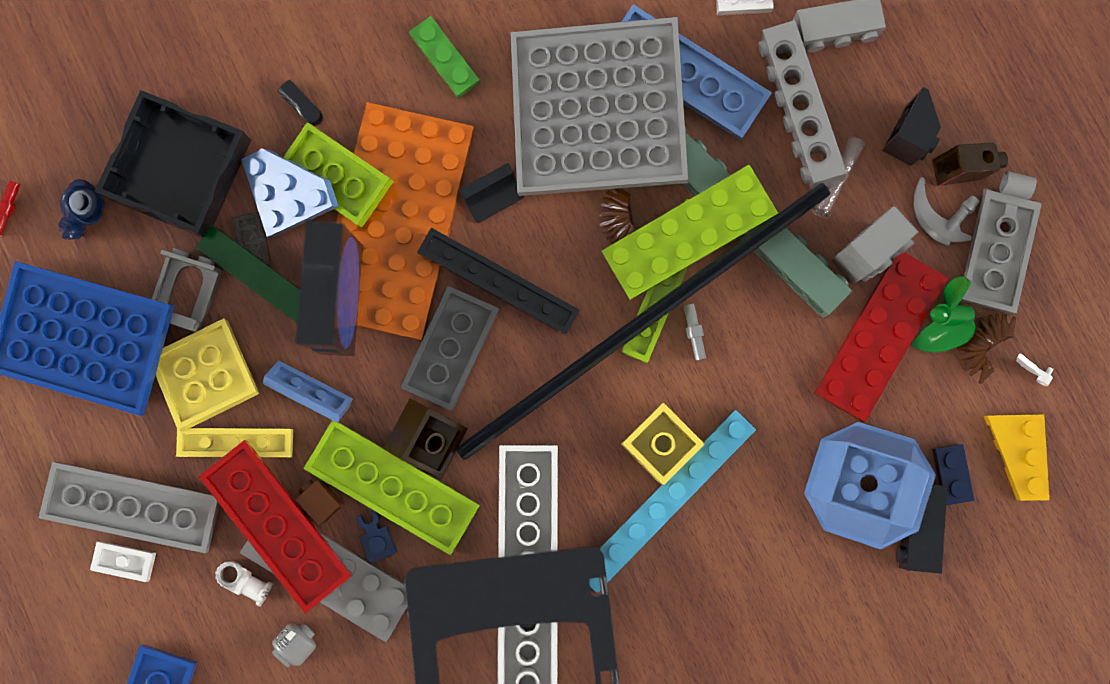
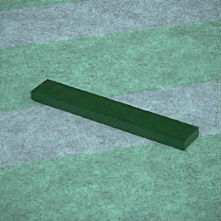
(251, 271)

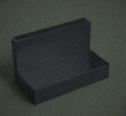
(491, 193)

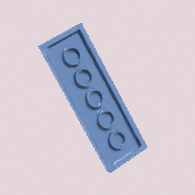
(713, 86)

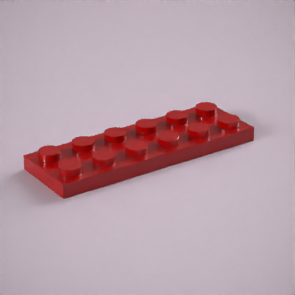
(881, 336)
(275, 526)

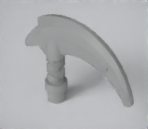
(937, 227)

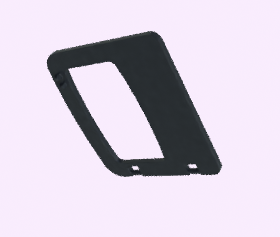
(505, 593)

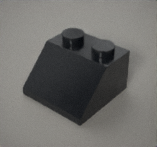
(915, 130)

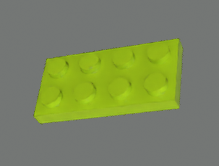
(354, 181)

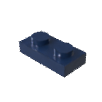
(954, 473)

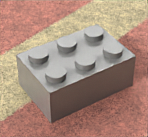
(876, 246)

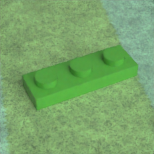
(444, 57)

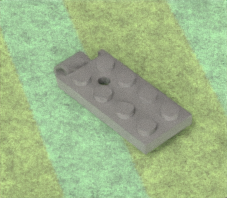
(1000, 258)

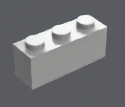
(840, 24)

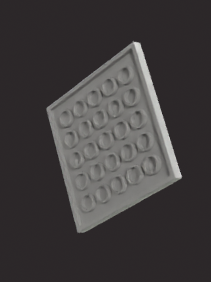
(598, 107)

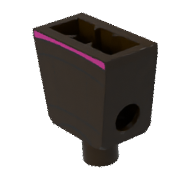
(968, 163)

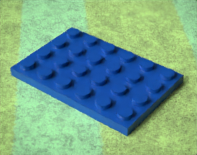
(81, 337)

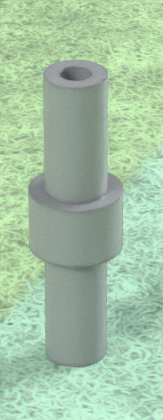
(694, 332)

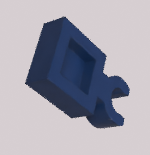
(377, 541)

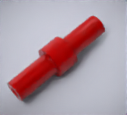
(6, 205)

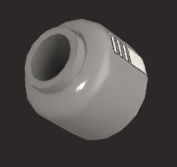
(294, 644)

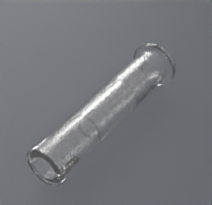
(849, 156)

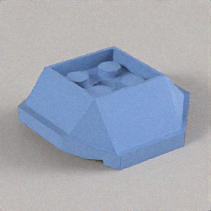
(874, 516)

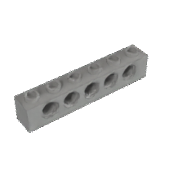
(786, 39)

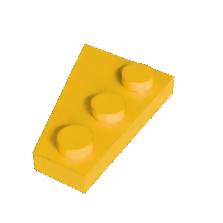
(1024, 453)

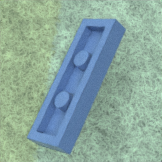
(307, 391)

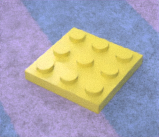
(204, 375)

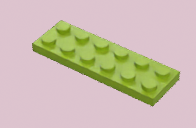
(689, 232)
(392, 487)

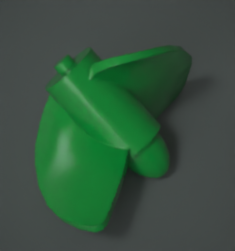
(951, 323)

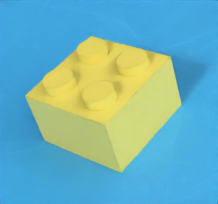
(662, 444)

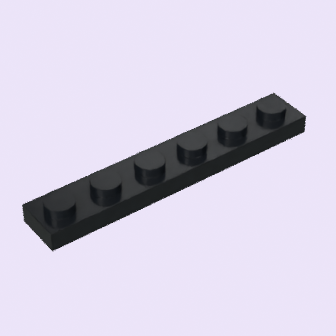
(498, 281)

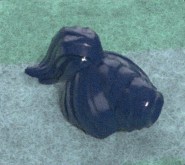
(79, 209)

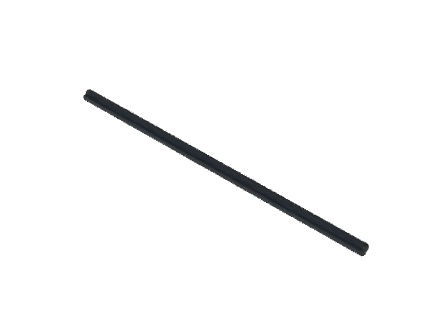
(643, 321)

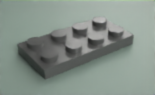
(450, 348)

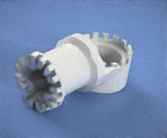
(245, 583)

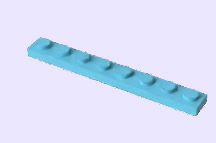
(673, 494)

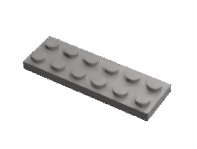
(129, 507)
(367, 598)

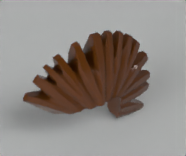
(622, 220)
(985, 340)

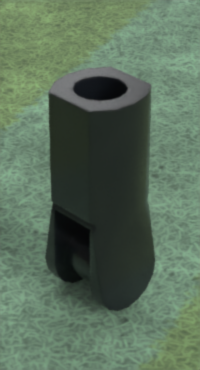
(301, 103)

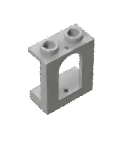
(173, 264)

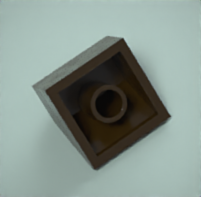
(425, 438)

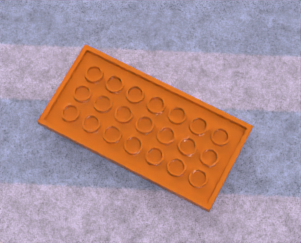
(427, 168)

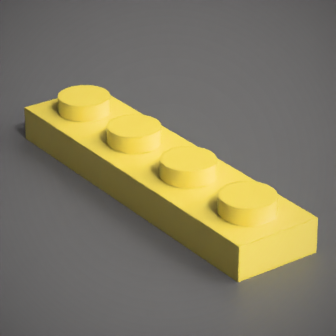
(220, 441)

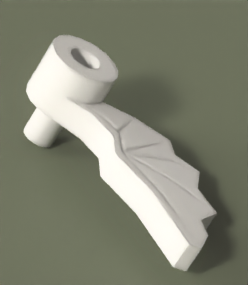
(1044, 378)

